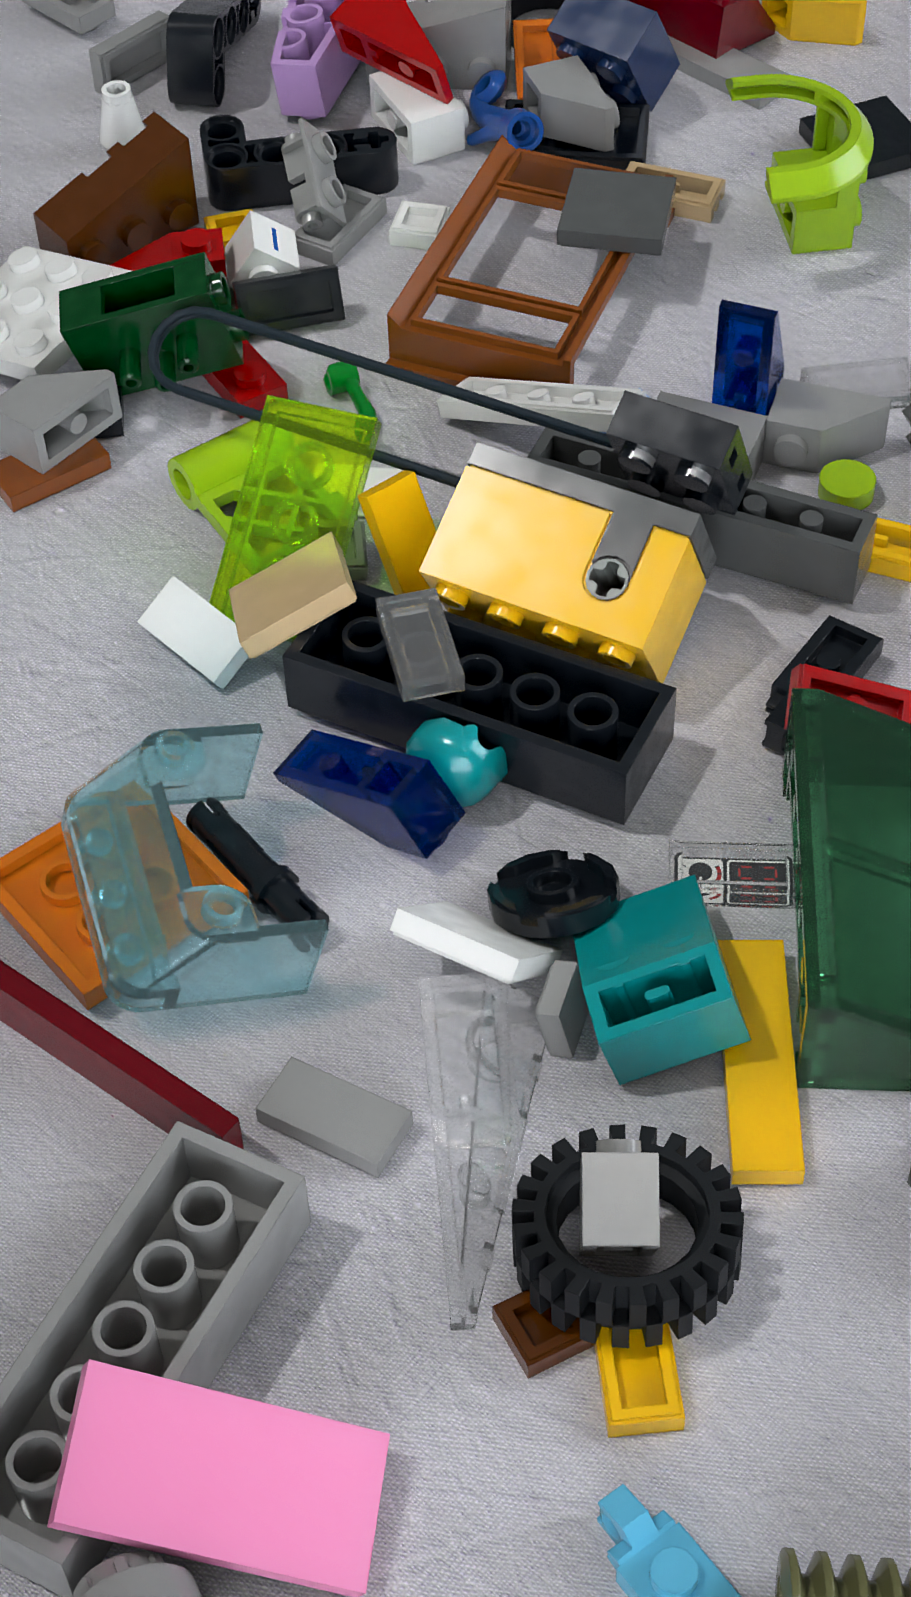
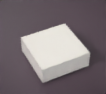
(417, 224)

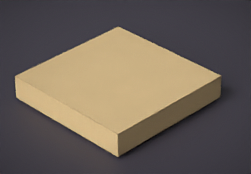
(291, 595)

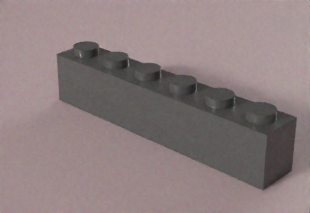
(771, 536)

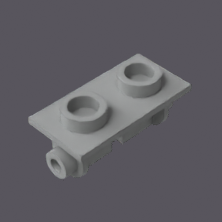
(311, 158)

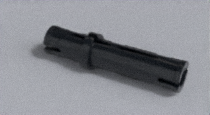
(271, 884)

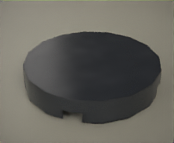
(553, 894)

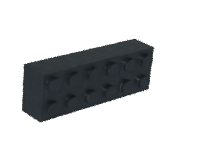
(562, 719)

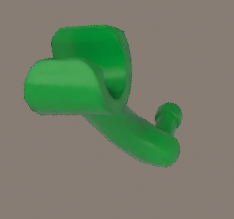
(345, 378)

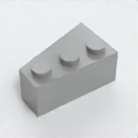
(466, 36)

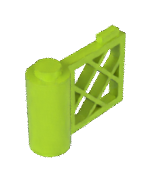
(214, 474)

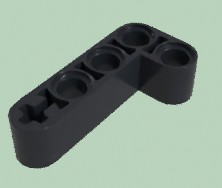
(197, 44)
(254, 172)

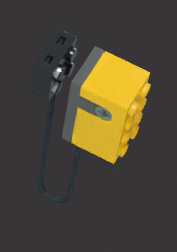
(552, 547)

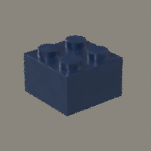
(619, 44)

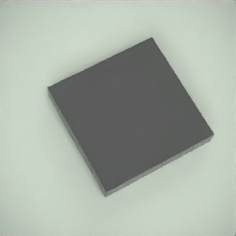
(616, 211)

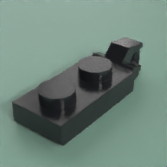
(832, 647)

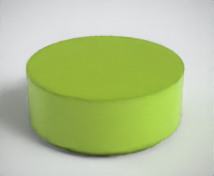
(847, 483)

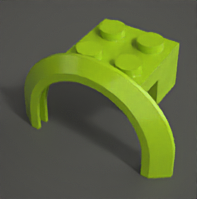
(819, 185)

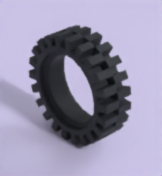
(628, 1302)

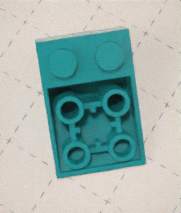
(658, 983)

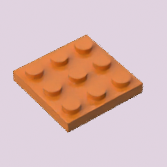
(46, 909)

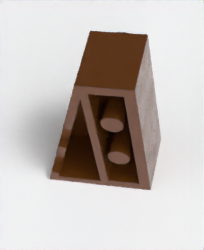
(126, 201)

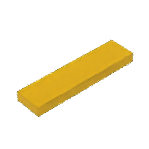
(762, 1072)

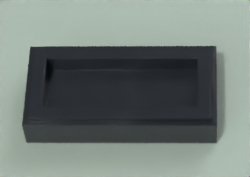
(292, 298)

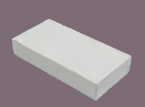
(195, 632)

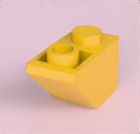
(819, 20)

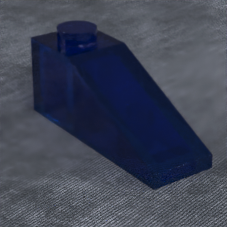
(747, 357)
(375, 790)

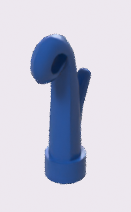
(517, 125)

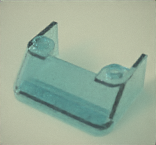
(148, 926)

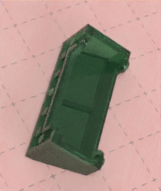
(852, 891)

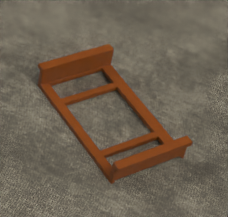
(456, 352)

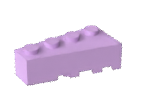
(309, 60)

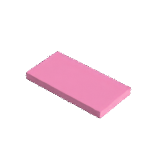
(220, 1479)

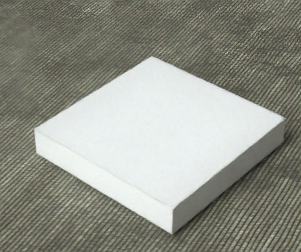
(474, 941)

